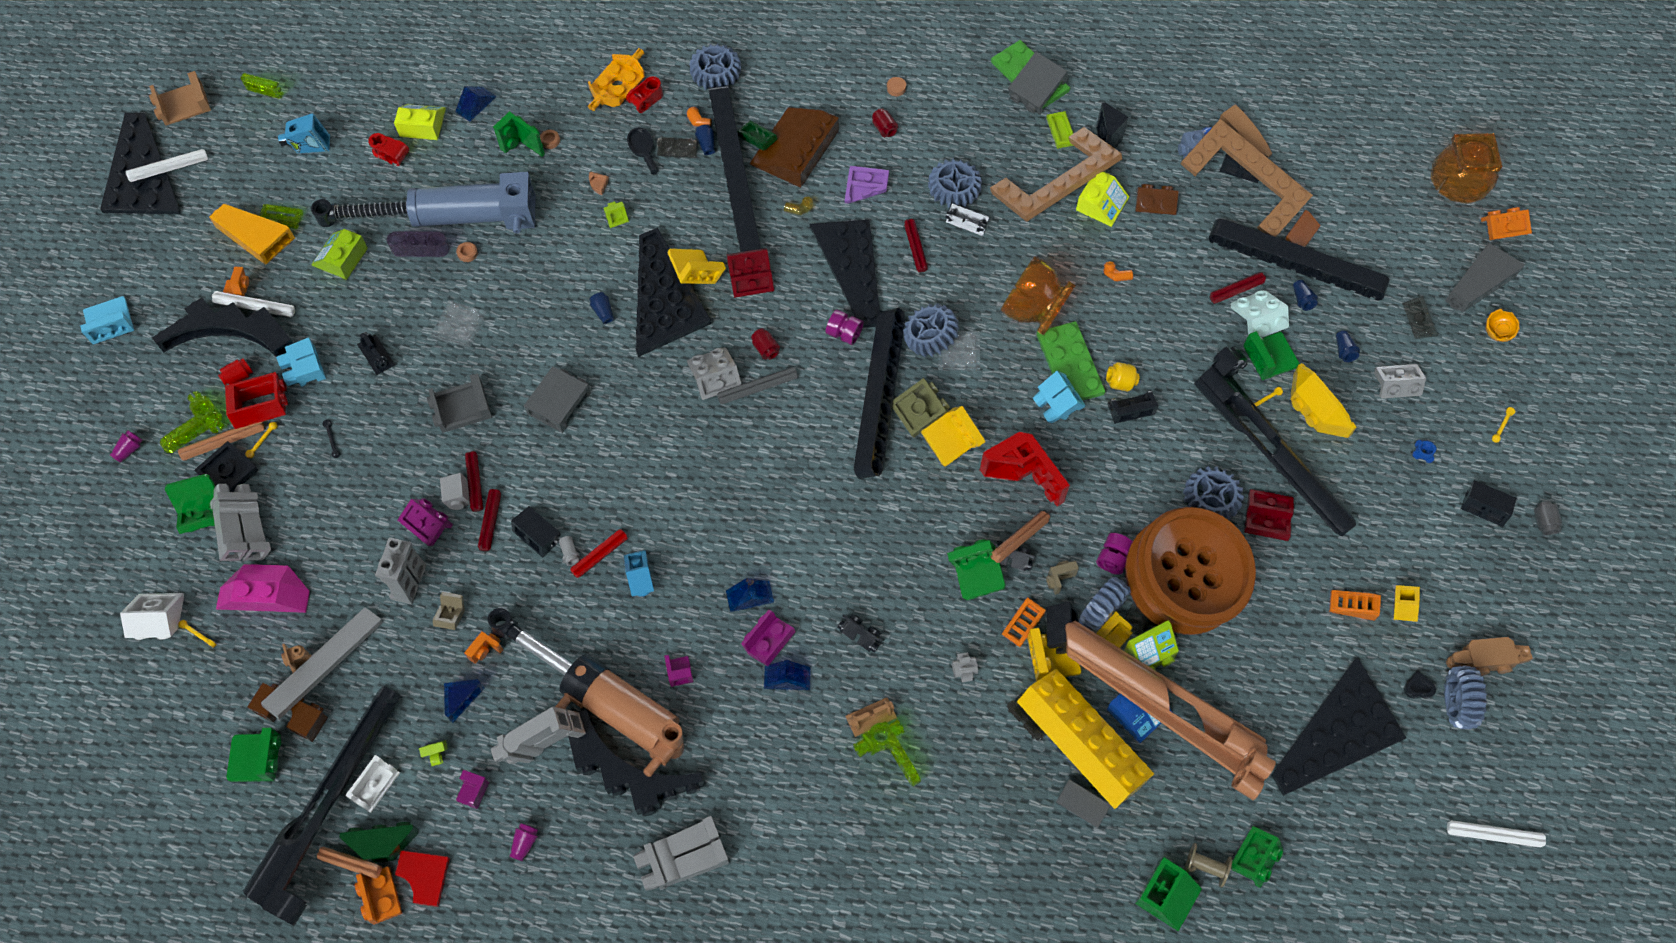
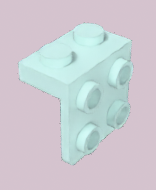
(1263, 313)

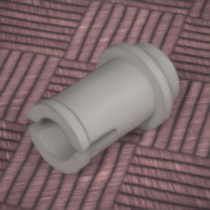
(569, 552)

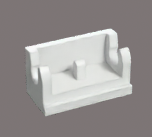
(372, 784)

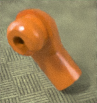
(1116, 275)

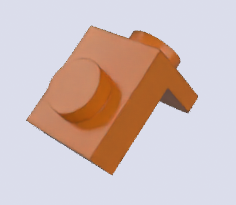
(238, 283)

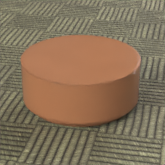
(896, 86)
(550, 139)
(467, 252)

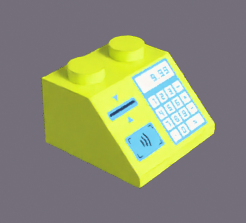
(419, 121)
(1102, 199)

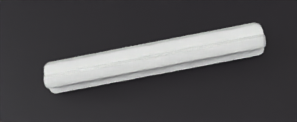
(166, 165)
(253, 304)
(1496, 833)

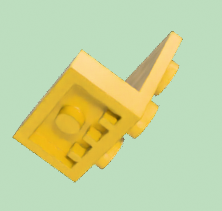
(694, 267)
(952, 435)
(1046, 659)

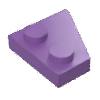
(865, 183)

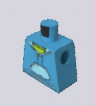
(305, 135)

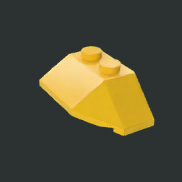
(1319, 404)

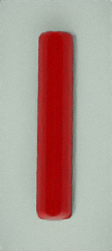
(598, 553)

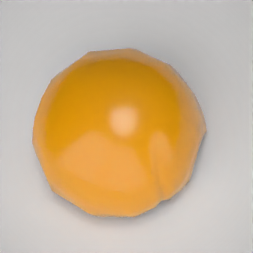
(1502, 326)

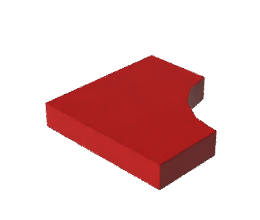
(424, 874)

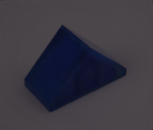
(473, 101)
(749, 594)
(787, 676)
(459, 696)

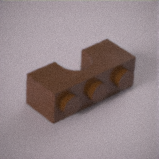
(305, 719)

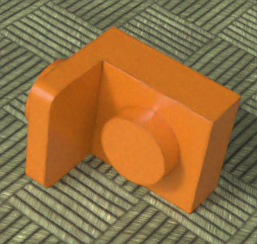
(479, 648)

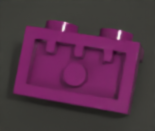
(424, 520)
(767, 638)

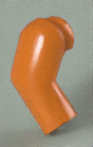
(696, 119)

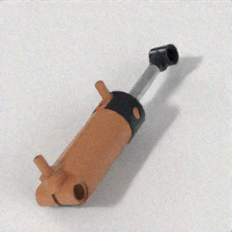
(604, 695)

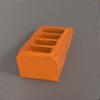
(1366, 598)
(1035, 620)

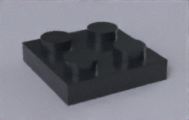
(227, 467)

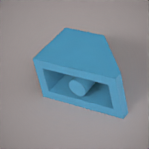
(638, 573)

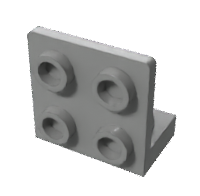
(714, 372)

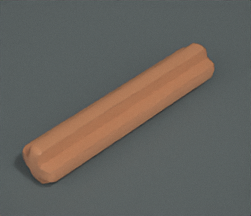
(349, 862)

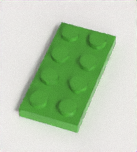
(1013, 60)
(1068, 354)

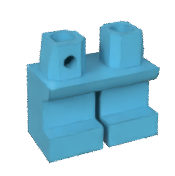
(304, 363)
(1060, 396)

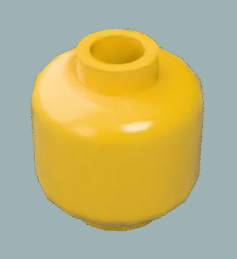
(1122, 376)

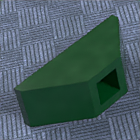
(380, 842)

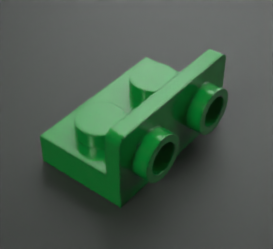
(1257, 856)

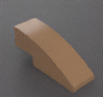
(1244, 127)

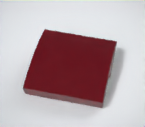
(750, 272)
(1269, 515)

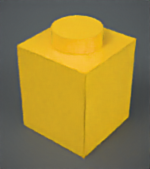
(1406, 603)

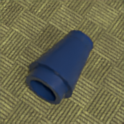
(705, 138)
(1304, 295)
(601, 305)
(1347, 348)

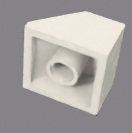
(152, 615)

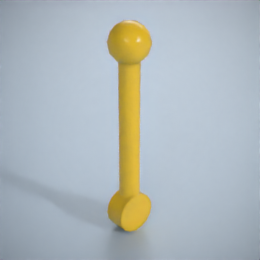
(1277, 391)
(1509, 412)
(250, 453)
(183, 624)

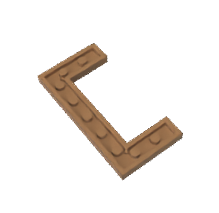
(1225, 138)
(1100, 159)

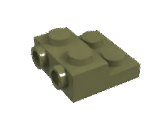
(919, 406)

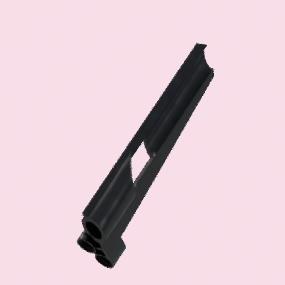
(1232, 402)
(285, 855)

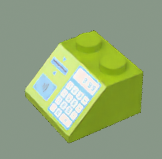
(341, 253)
(1154, 646)

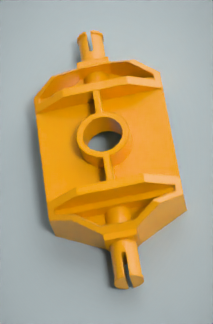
(623, 69)

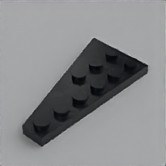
(851, 260)

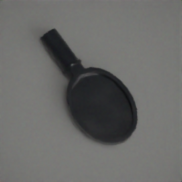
(642, 145)

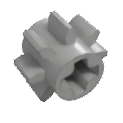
(964, 667)

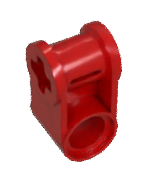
(645, 94)
(388, 148)

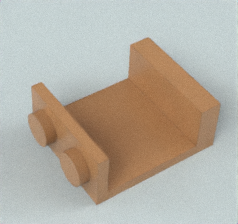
(181, 102)

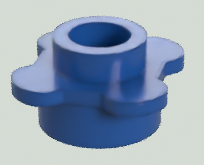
(1428, 446)

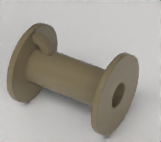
(1208, 865)

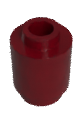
(884, 123)
(765, 344)

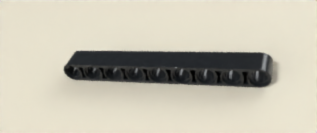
(1299, 258)
(879, 394)

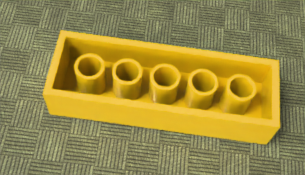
(1085, 738)

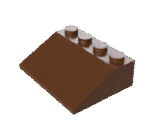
(801, 143)

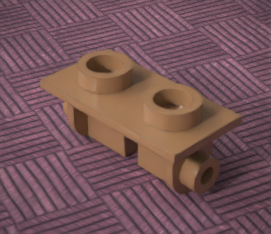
(294, 656)
(865, 718)

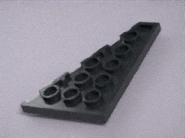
(135, 149)
(664, 304)
(1342, 732)

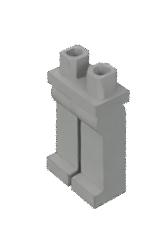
(238, 524)
(401, 570)
(536, 734)
(682, 855)

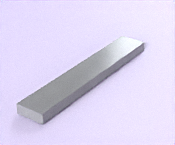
(321, 663)

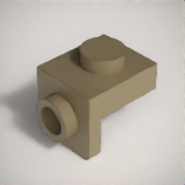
(1059, 572)
(450, 611)

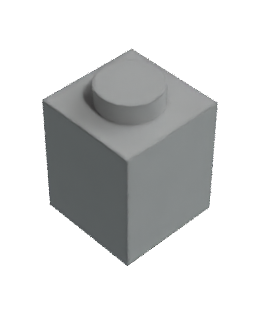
(455, 491)

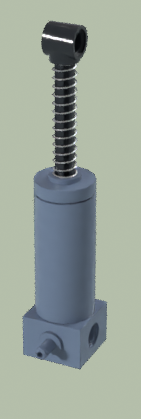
(504, 201)

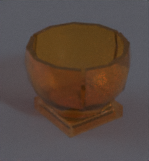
(1470, 167)
(1037, 295)

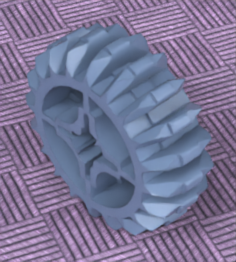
(715, 72)
(944, 189)
(926, 332)
(1216, 483)
(1104, 604)
(1465, 697)

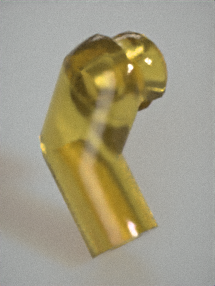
(801, 208)

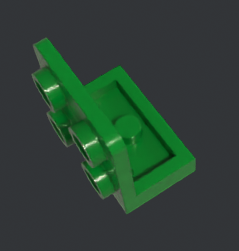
(192, 502)
(976, 570)
(254, 756)

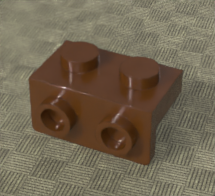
(1156, 200)

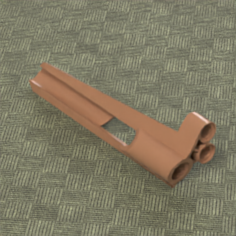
(1224, 738)

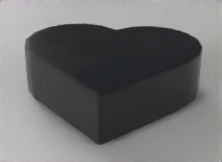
(1419, 686)

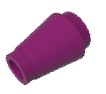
(126, 446)
(523, 841)

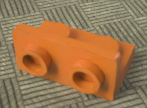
(1508, 224)
(378, 896)

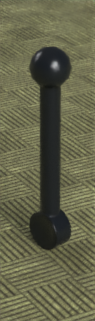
(327, 424)

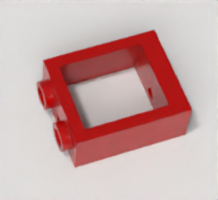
(251, 389)

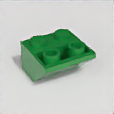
(1169, 894)

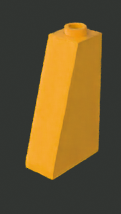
(252, 232)

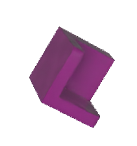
(678, 670)
(472, 790)

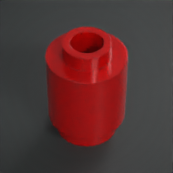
(235, 372)

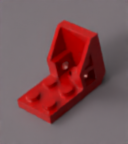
(1024, 450)

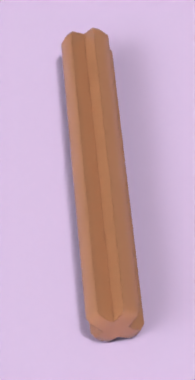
(218, 440)
(1020, 536)

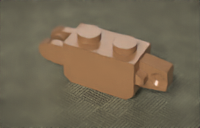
(1491, 655)

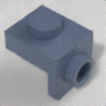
(1189, 141)

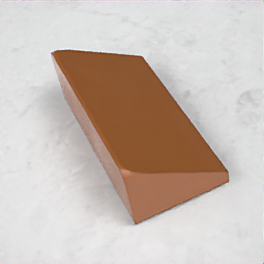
(1303, 229)

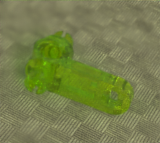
(195, 426)
(871, 745)

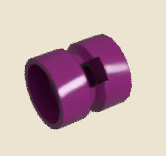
(844, 327)
(1114, 554)

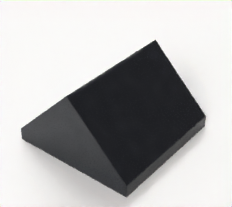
(1111, 125)

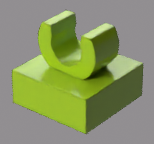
(615, 214)
(434, 751)

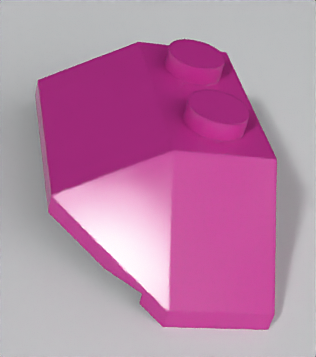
(264, 589)

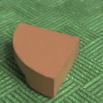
(598, 182)

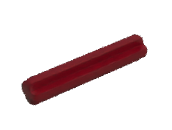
(915, 245)
(1237, 287)
(474, 483)
(489, 520)

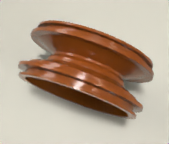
(1226, 567)

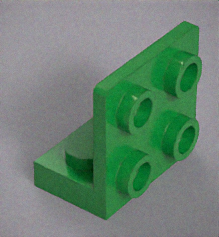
(514, 129)
(1270, 354)

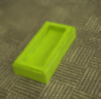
(1060, 129)

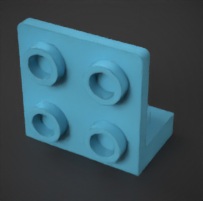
(107, 320)

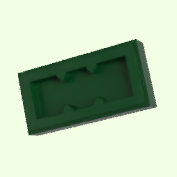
(757, 135)

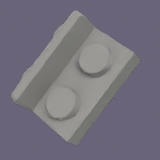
(1400, 380)

